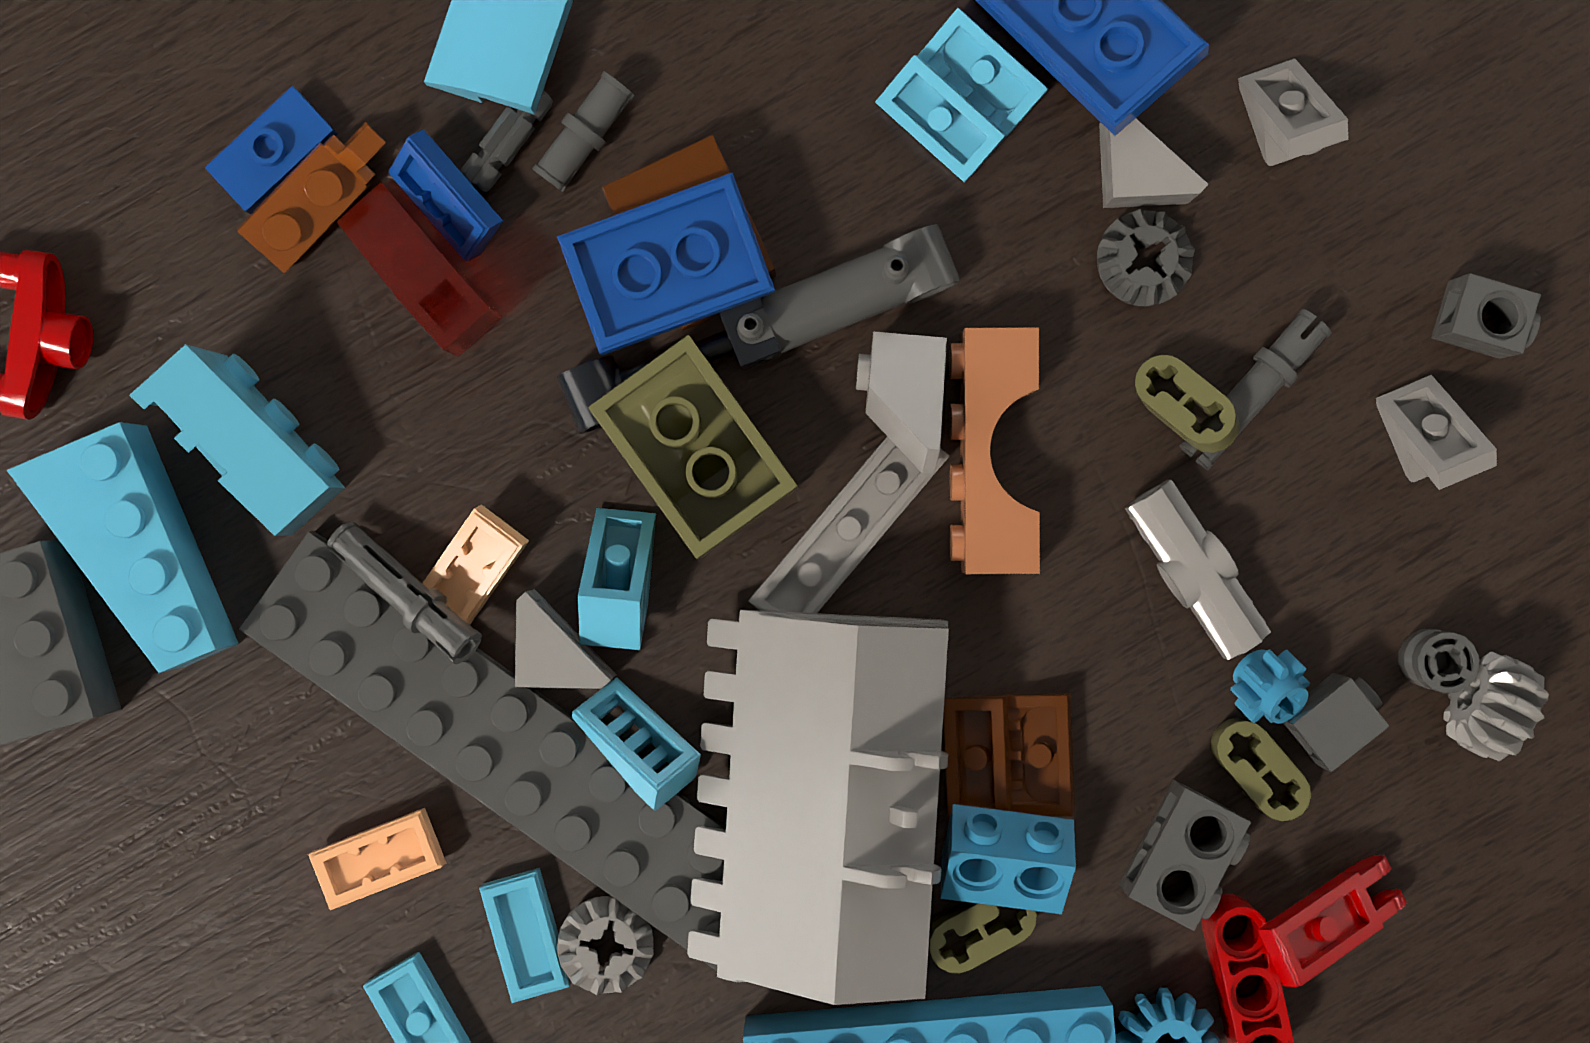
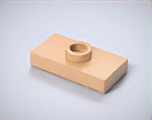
(475, 562)
(377, 858)

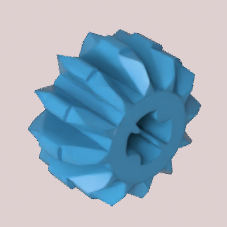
(1167, 1016)

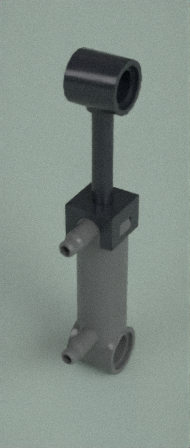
(796, 314)

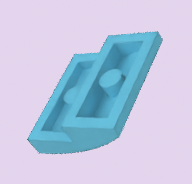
(498, 50)
(962, 95)

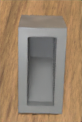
(906, 392)

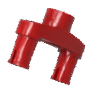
(40, 332)

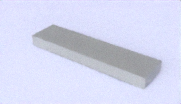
(844, 532)

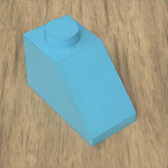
(616, 579)

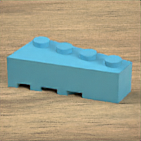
(131, 540)

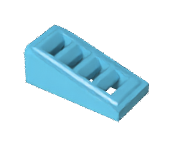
(638, 772)

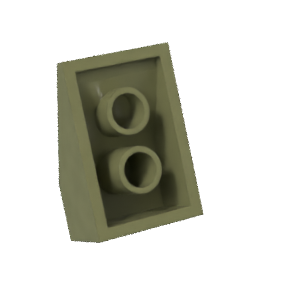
(693, 447)

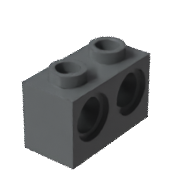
(1169, 848)

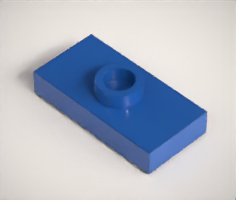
(269, 149)
(444, 195)

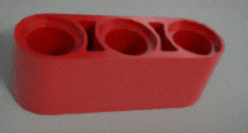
(1232, 961)

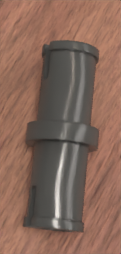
(583, 131)

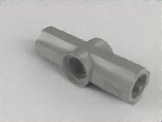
(1198, 570)

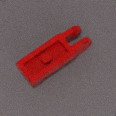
(1330, 922)

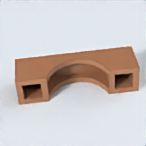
(993, 373)

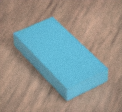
(524, 934)

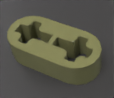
(1195, 392)
(1270, 759)
(981, 946)

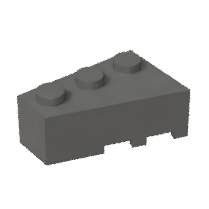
(48, 645)

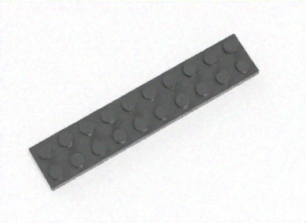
(487, 738)

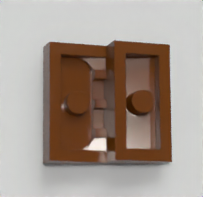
(1010, 753)

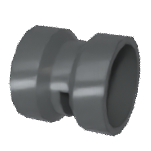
(1425, 655)

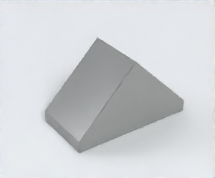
(1143, 170)
(551, 651)

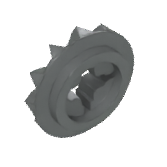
(1144, 286)

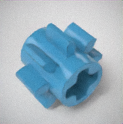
(1270, 686)

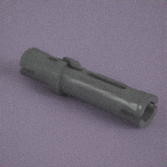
(1272, 370)
(421, 608)

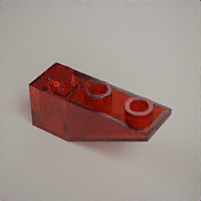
(418, 271)

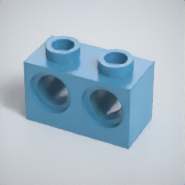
(1008, 859)

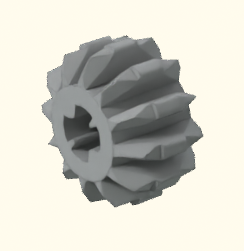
(1497, 707)

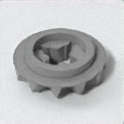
(588, 923)

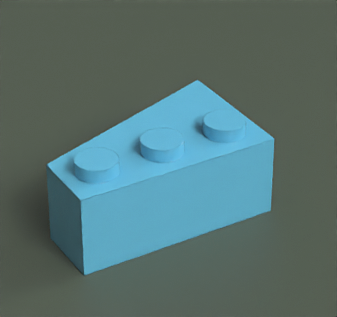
(243, 437)

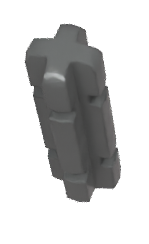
(502, 144)

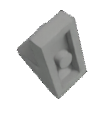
(1290, 112)
(1434, 434)

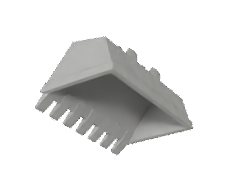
(824, 804)

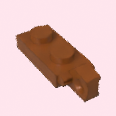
(312, 197)

